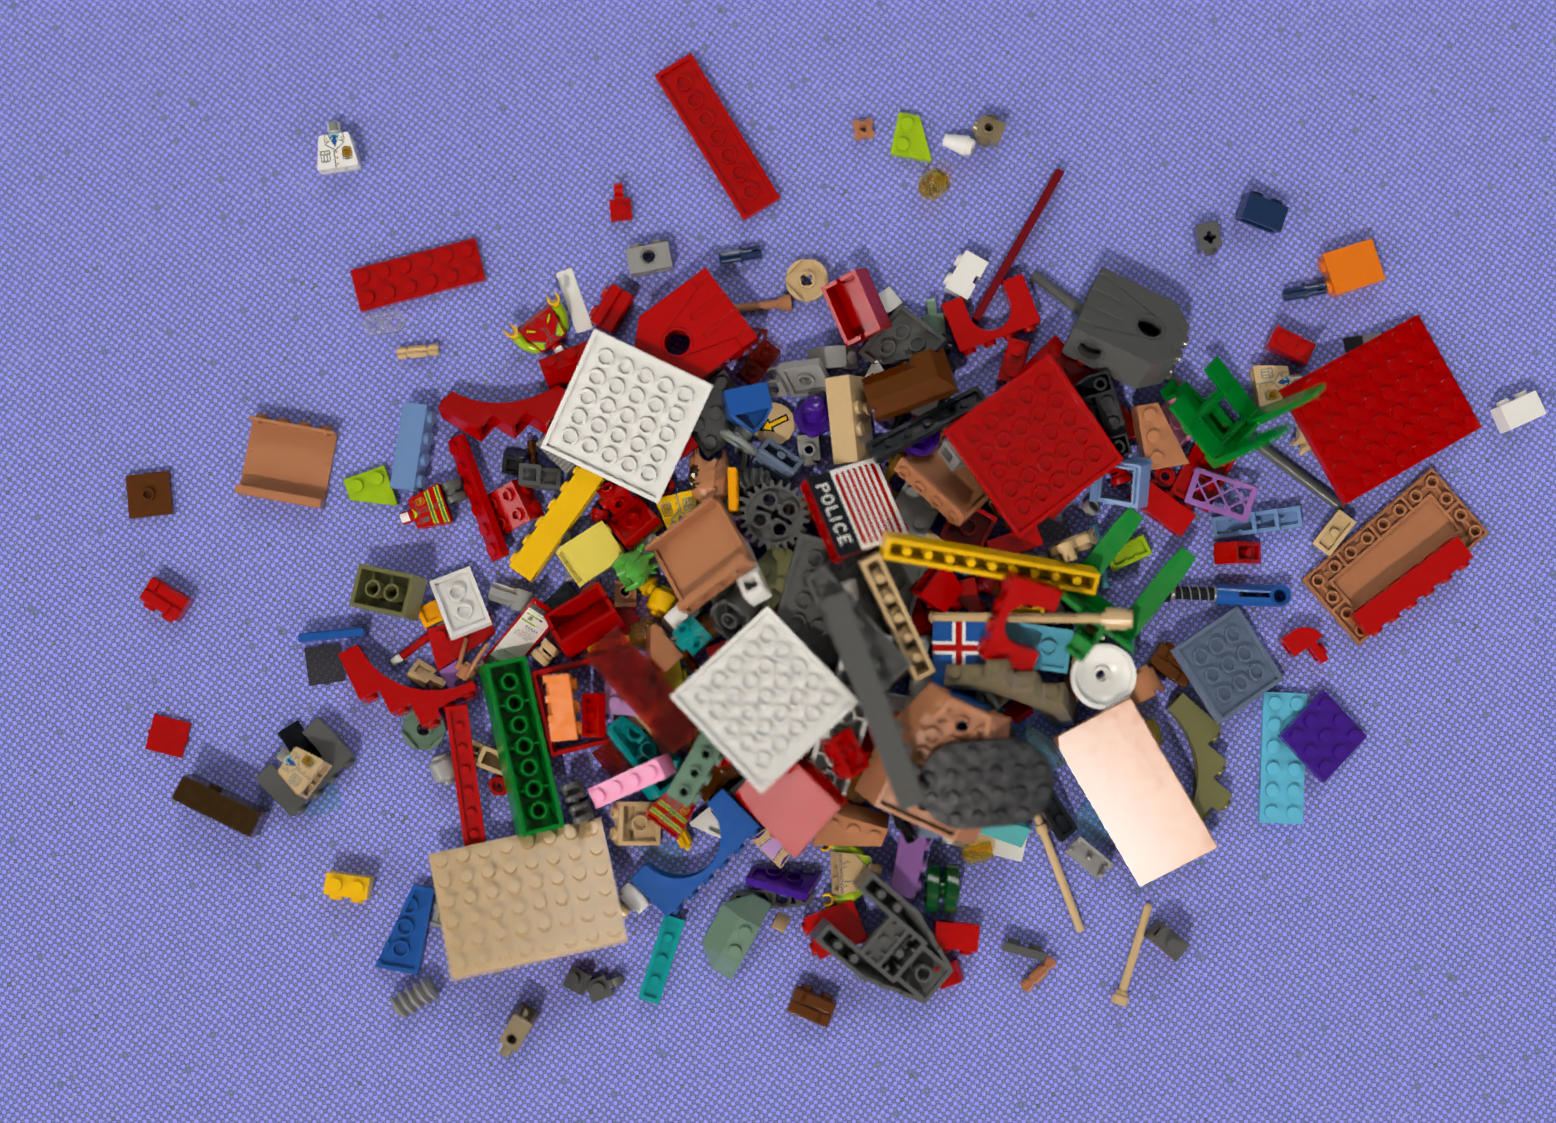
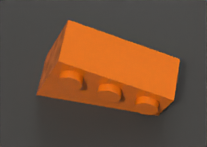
(562, 707)

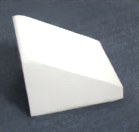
(889, 300)
(851, 587)

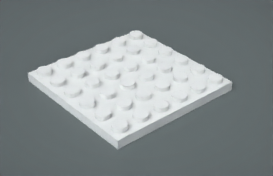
(627, 416)
(764, 699)

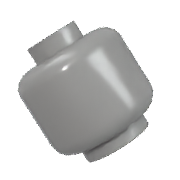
(442, 768)

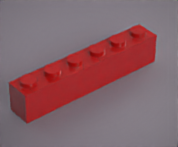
(1411, 586)

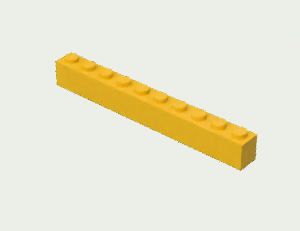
(986, 561)

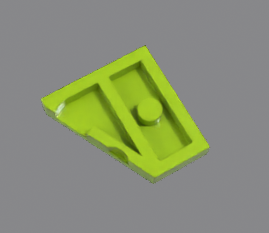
(371, 487)

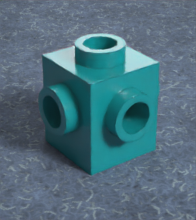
(691, 635)

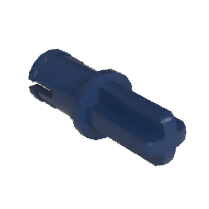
(740, 254)
(1304, 291)

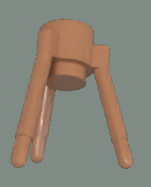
(469, 671)

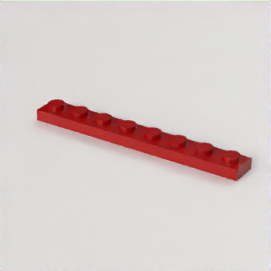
(465, 774)

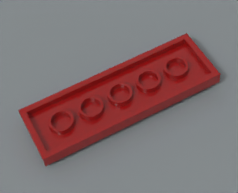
(418, 275)

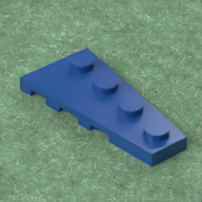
(407, 940)

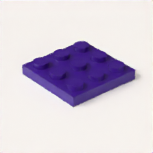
(1322, 736)

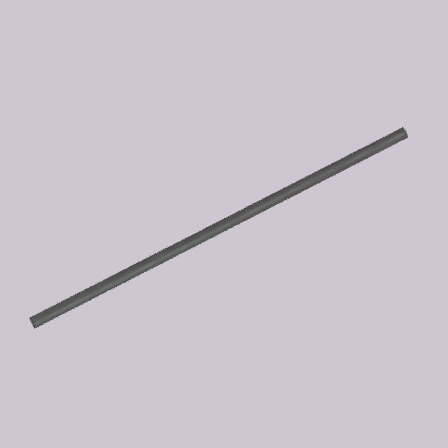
(1265, 450)

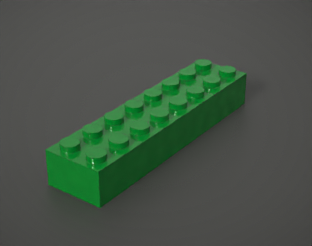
(521, 746)

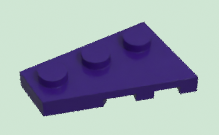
(791, 884)

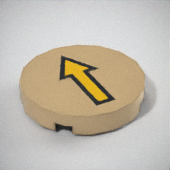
(778, 425)

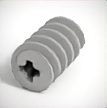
(415, 998)

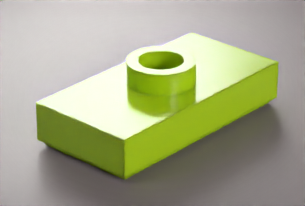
(1131, 552)

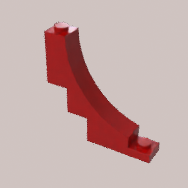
(512, 418)

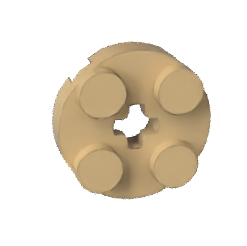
(805, 268)

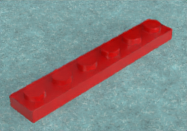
(478, 497)

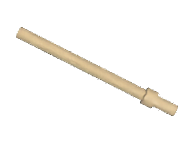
(1042, 829)

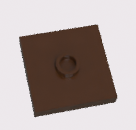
(149, 495)

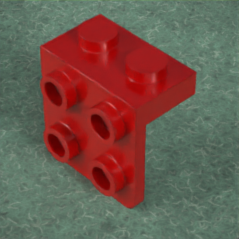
(514, 506)

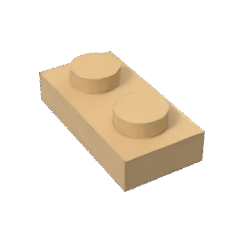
(1333, 532)

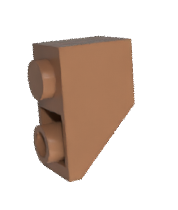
(660, 650)

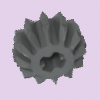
(751, 478)

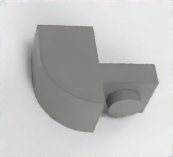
(835, 357)

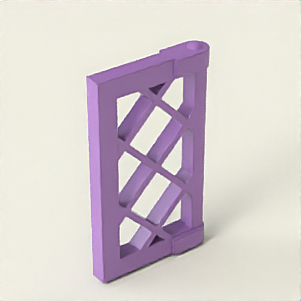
(1206, 505)

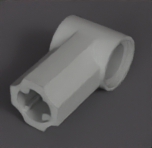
(514, 598)

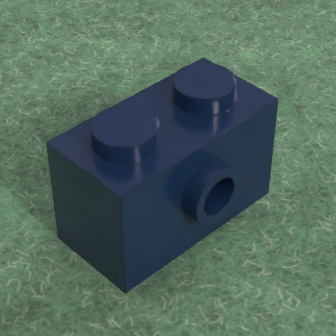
(1261, 212)

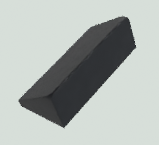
(293, 737)

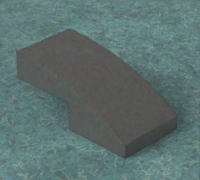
(539, 477)

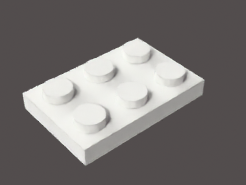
(460, 603)

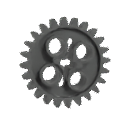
(765, 533)

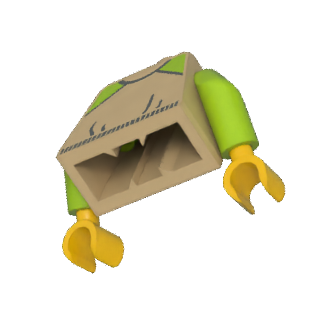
(846, 865)

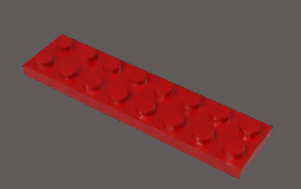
(717, 137)

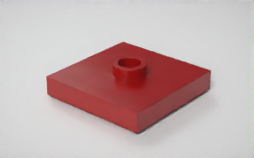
(633, 522)

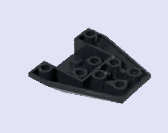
(1102, 401)

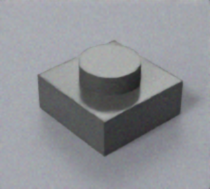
(577, 980)

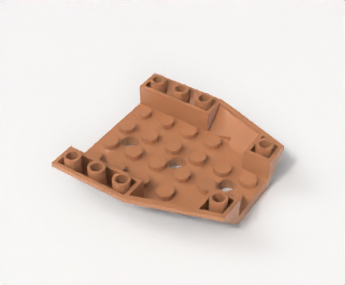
(927, 726)

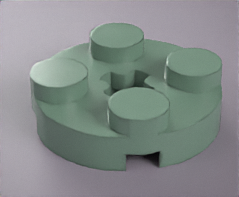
(422, 741)

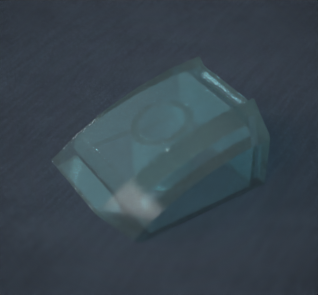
(1045, 745)

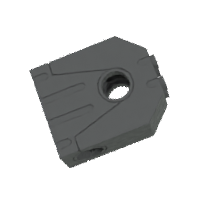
(1127, 331)

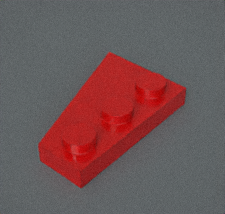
(446, 650)

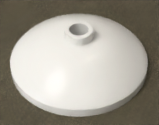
(1114, 684)

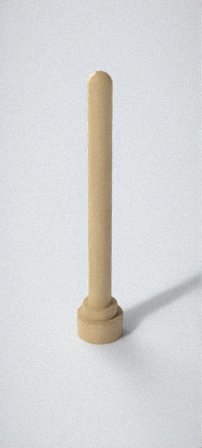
(1120, 995)

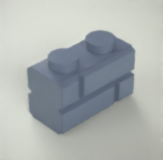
(778, 460)

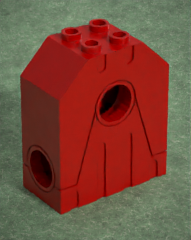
(706, 318)

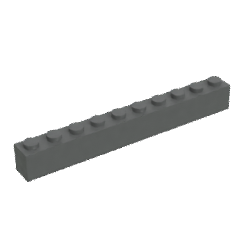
(873, 700)

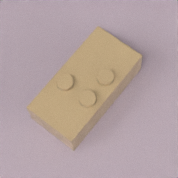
(848, 419)

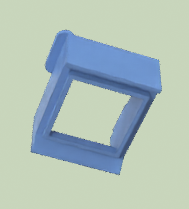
(1140, 485)

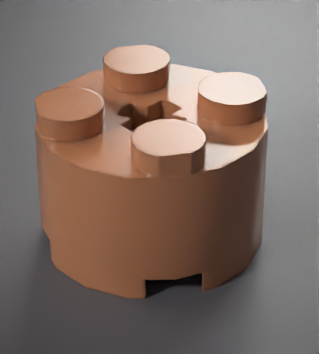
(1146, 684)

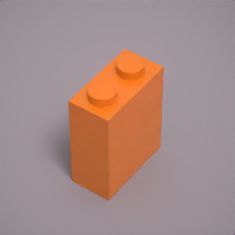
(1351, 268)

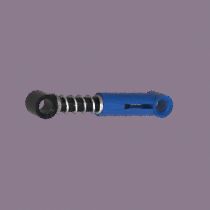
(1232, 594)

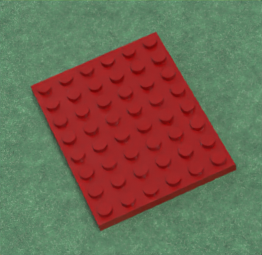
(1381, 409)

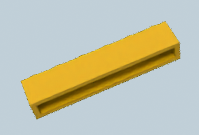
(550, 528)

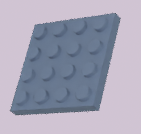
(1227, 665)

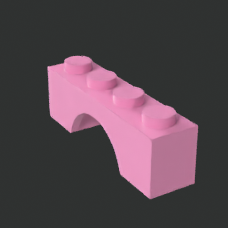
(632, 780)

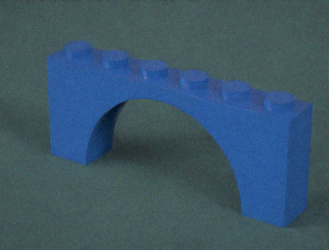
(671, 889)

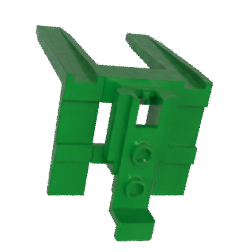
(1213, 429)
(1145, 604)

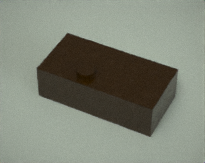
(221, 805)

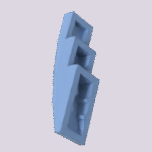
(1258, 522)

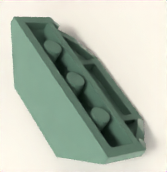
(734, 932)

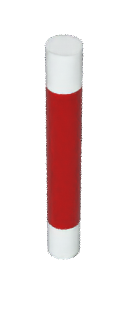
(411, 648)

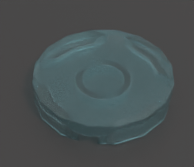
(1090, 824)

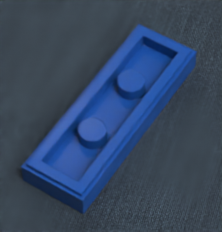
(332, 634)

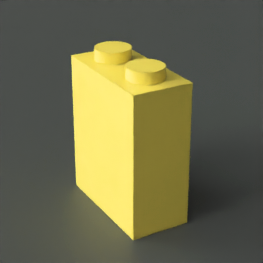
(590, 553)

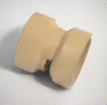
(541, 656)

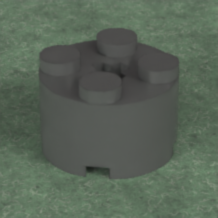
(733, 613)

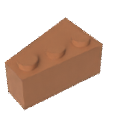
(1155, 437)
(854, 827)

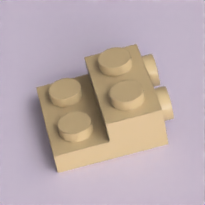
(632, 826)

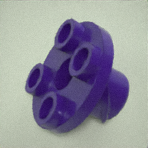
(812, 416)

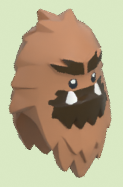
(708, 477)

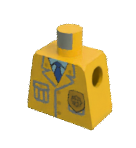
(675, 506)

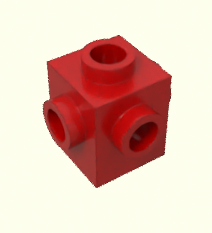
(614, 497)

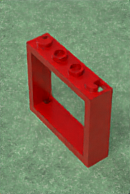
(542, 706)

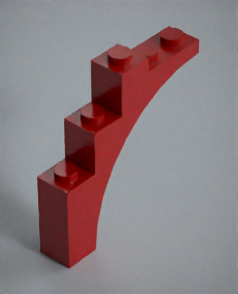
(399, 699)

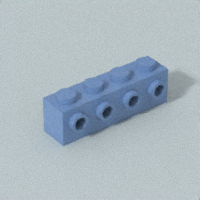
(413, 447)

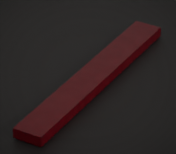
(1017, 245)

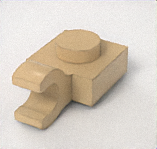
(424, 675)

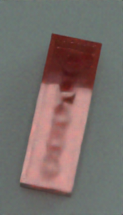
(641, 688)

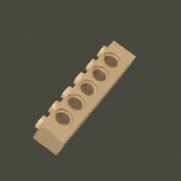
(895, 614)

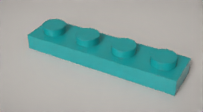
(661, 959)

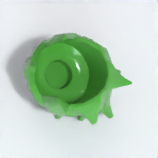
(633, 568)

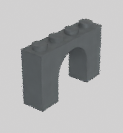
(333, 751)

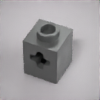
(1210, 230)

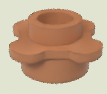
(859, 134)

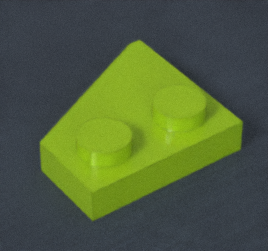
(910, 139)

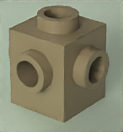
(989, 137)

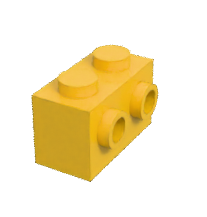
(348, 885)

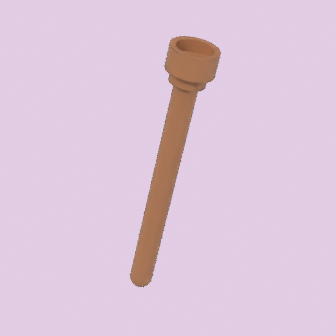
(783, 303)

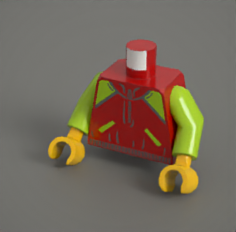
(543, 330)

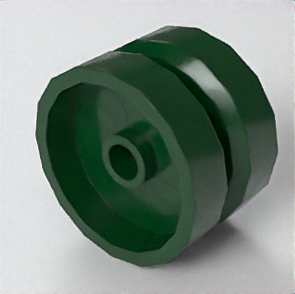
(941, 887)

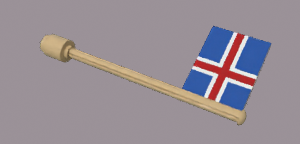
(959, 633)

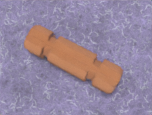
(1038, 974)

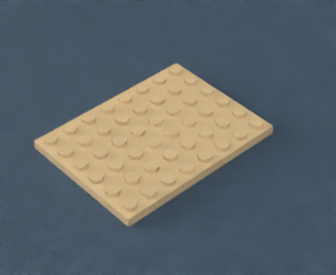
(527, 899)

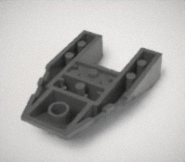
(897, 953)

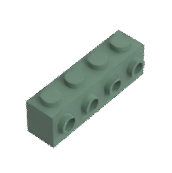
(695, 772)

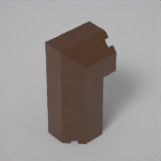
(910, 385)

